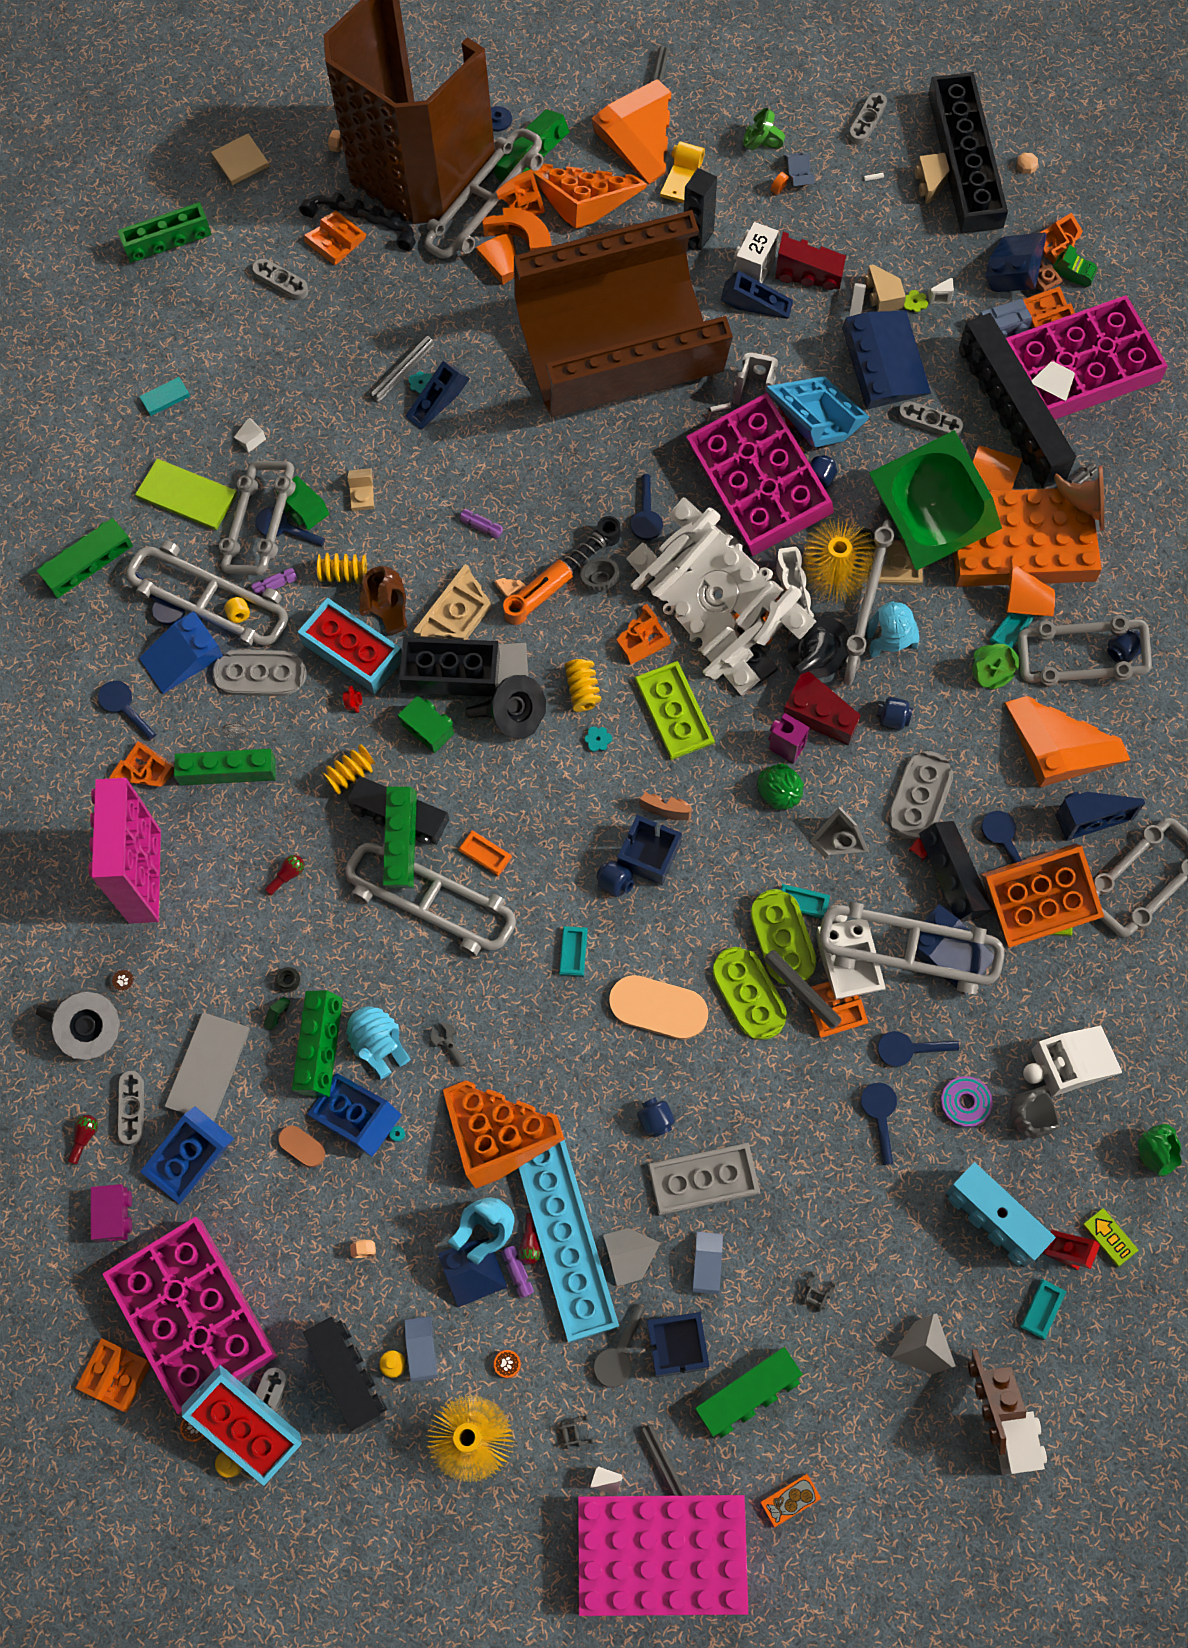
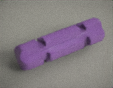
(481, 523)
(274, 581)
(517, 1272)

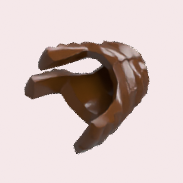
(385, 596)

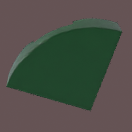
(274, 1011)

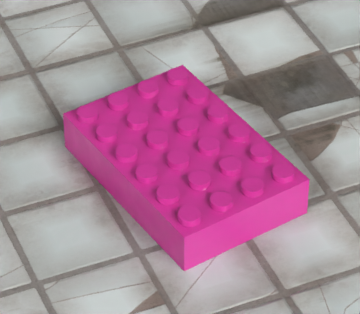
(1102, 347)
(760, 474)
(125, 850)
(188, 1311)
(662, 1555)

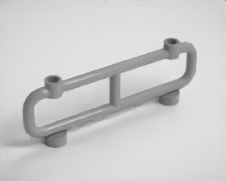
(464, 242)
(168, 553)
(856, 643)
(471, 942)
(967, 981)

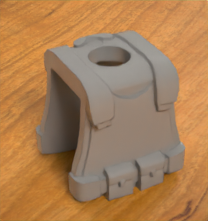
(748, 370)

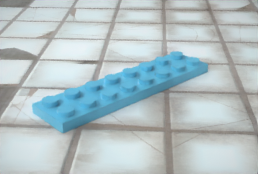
(568, 1244)

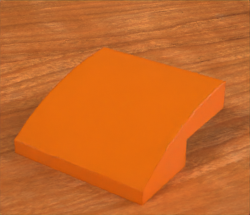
(340, 230)
(1048, 307)
(996, 468)
(851, 1011)
(104, 1368)

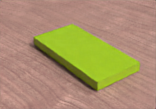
(186, 494)
(674, 710)

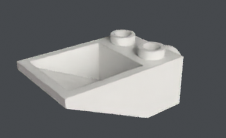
(866, 975)
(1076, 1060)

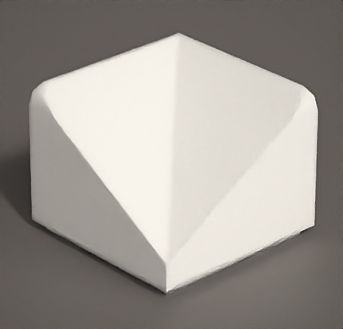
(941, 293)
(250, 435)
(606, 1481)

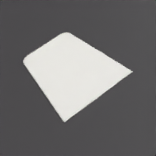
(1055, 380)

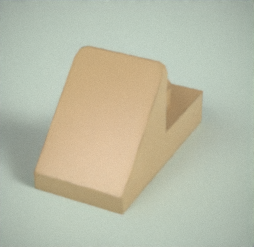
(361, 489)

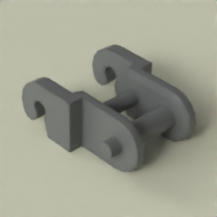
(814, 1302)
(563, 1428)

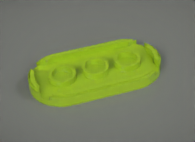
(782, 928)
(749, 993)

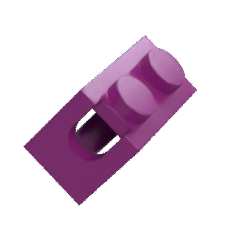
(788, 737)
(110, 1213)

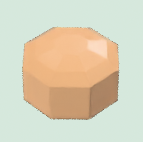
(334, 141)
(1027, 163)
(362, 1248)

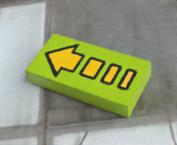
(1110, 1237)

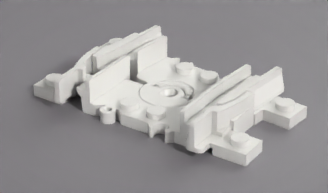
(692, 597)

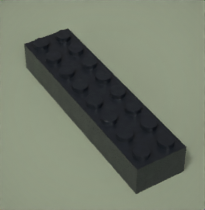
(968, 151)
(1016, 400)

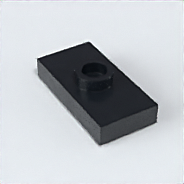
(761, 663)

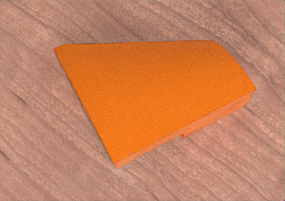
(522, 193)
(1061, 234)
(499, 256)
(1028, 594)
(635, 641)
(153, 773)

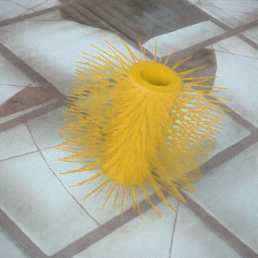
(837, 560)
(483, 1435)

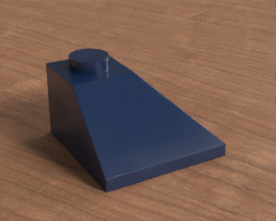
(470, 1280)

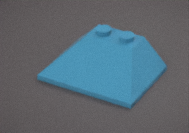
(818, 410)

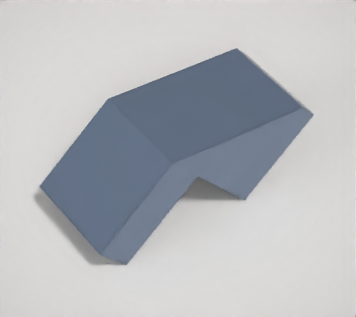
(799, 169)
(707, 1263)
(421, 1349)

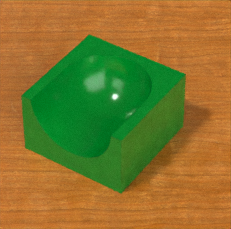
(936, 500)

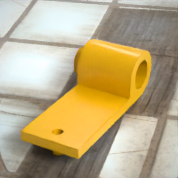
(686, 161)

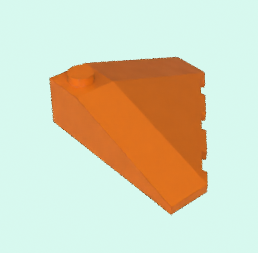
(637, 129)
(585, 196)
(1061, 745)
(496, 1133)

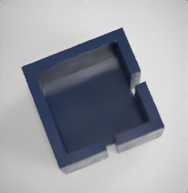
(649, 854)
(678, 1344)

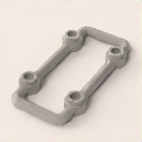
(266, 547)
(1118, 626)
(1105, 882)

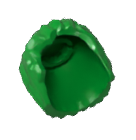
(780, 786)
(1160, 1149)

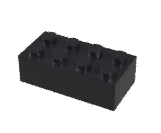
(449, 666)
(344, 1374)

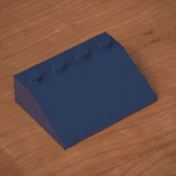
(885, 357)

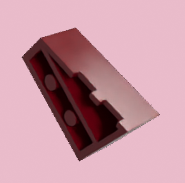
(809, 264)
(821, 709)

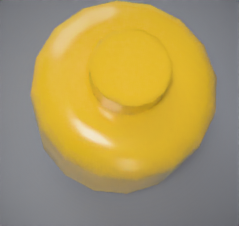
(237, 610)
(392, 1364)
(226, 1466)

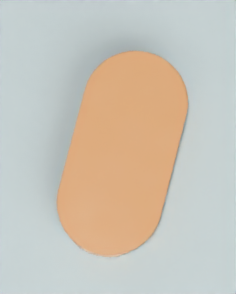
(658, 1007)

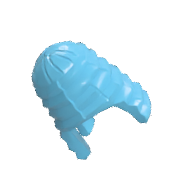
(897, 627)
(374, 1037)
(494, 1217)

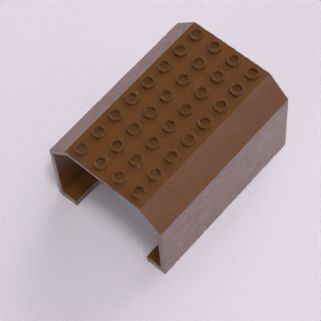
(401, 149)
(616, 315)

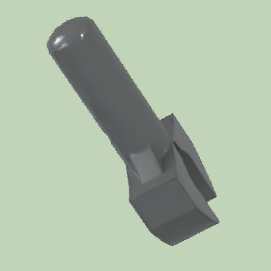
(448, 1043)

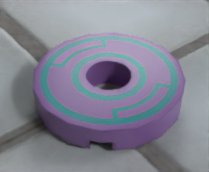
(981, 1101)

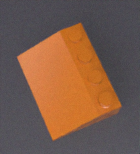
(1043, 895)

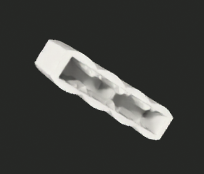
(790, 573)

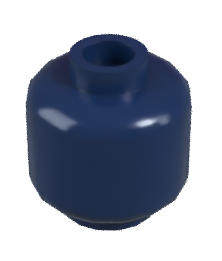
(825, 469)
(1124, 647)
(894, 713)
(615, 878)
(656, 1117)

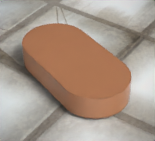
(302, 1146)

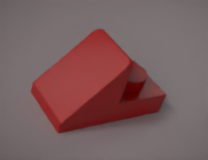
(1072, 1250)

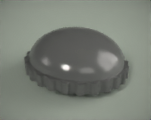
(600, 574)

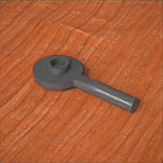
(613, 1365)

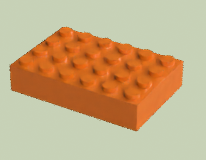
(1039, 535)

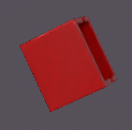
(919, 849)

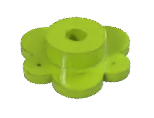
(914, 296)

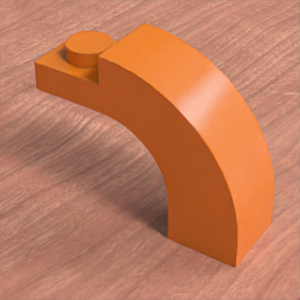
(519, 223)

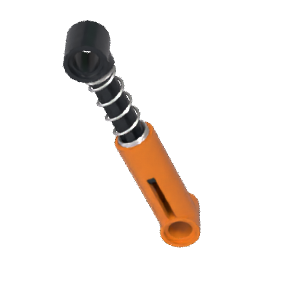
(559, 572)

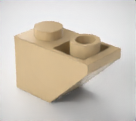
(933, 175)
(887, 290)

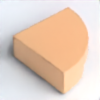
(509, 587)

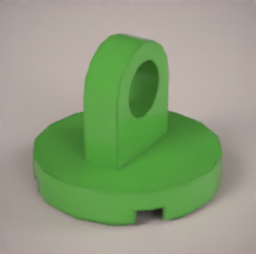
(763, 131)
(994, 665)

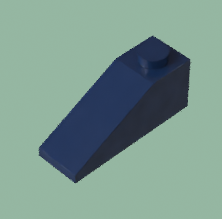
(753, 296)
(437, 394)

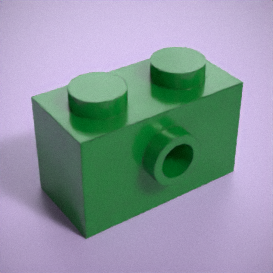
(305, 505)
(426, 723)

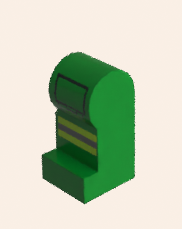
(1075, 267)

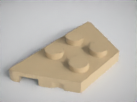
(456, 610)

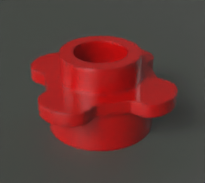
(352, 699)

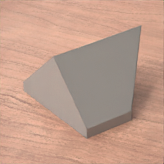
(839, 836)
(629, 1254)
(925, 1347)

